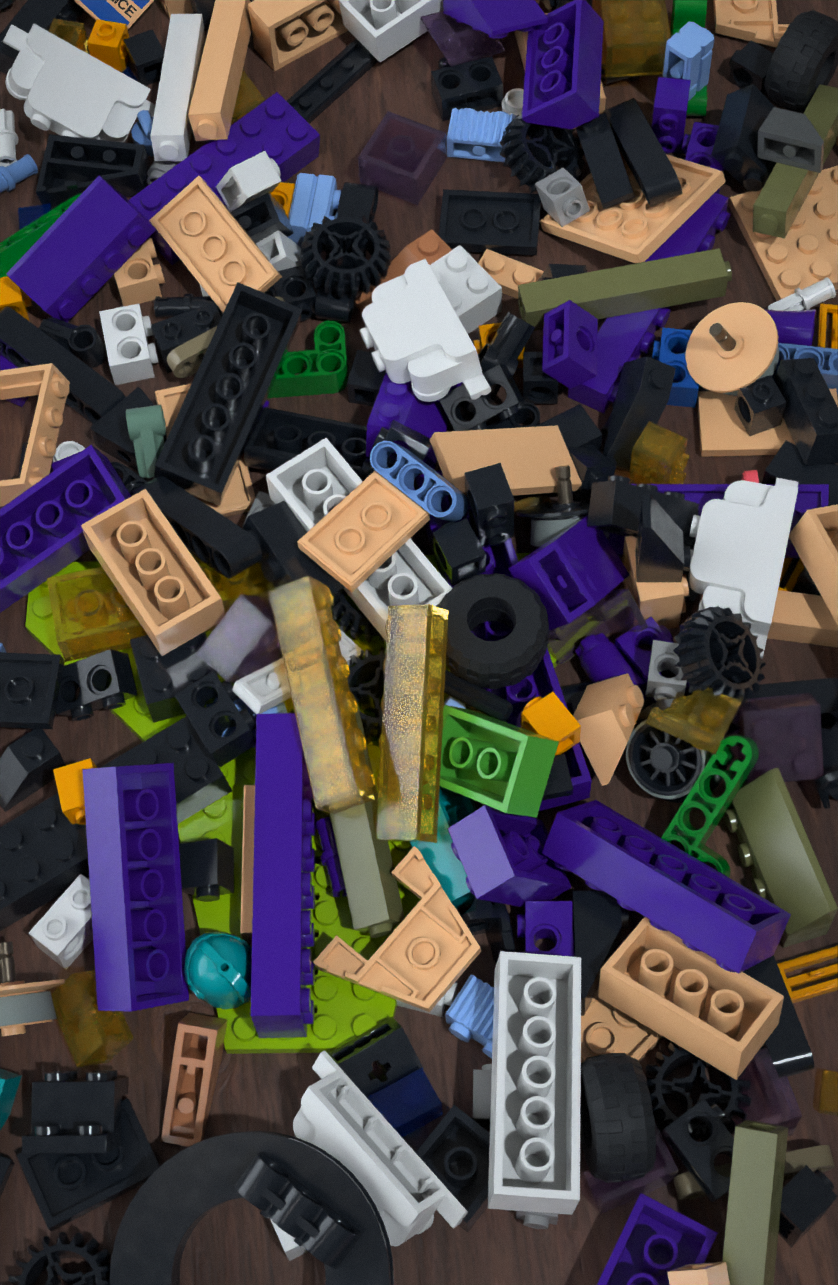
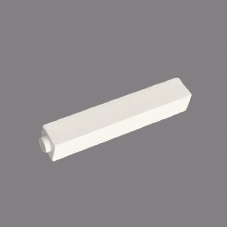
(178, 77)

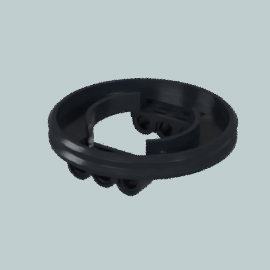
(280, 1174)

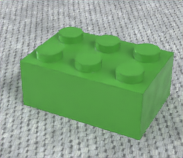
(494, 761)

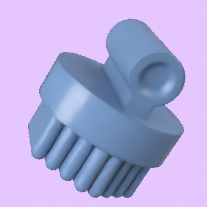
(142, 131)

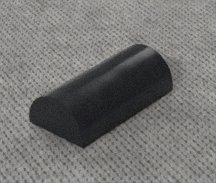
(286, 434)

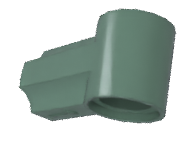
(147, 432)

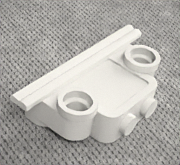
(72, 89)
(421, 336)
(743, 550)
(355, 1133)

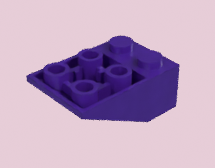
(496, 16)
(571, 572)

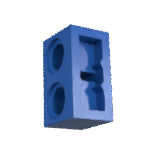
(675, 340)

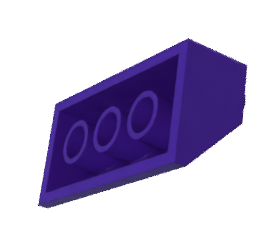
(564, 68)
(81, 250)
(400, 404)

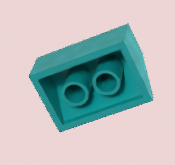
(440, 856)

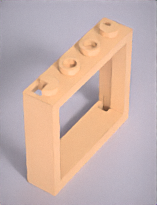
(48, 417)

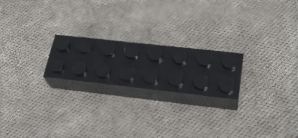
(47, 853)

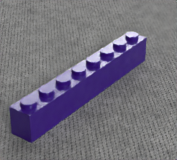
(629, 335)

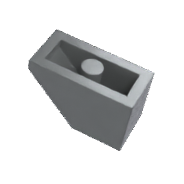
(790, 140)

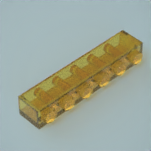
(322, 695)
(412, 724)

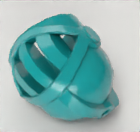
(219, 969)

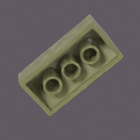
(781, 857)

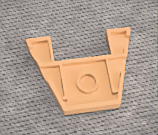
(749, 20)
(420, 955)

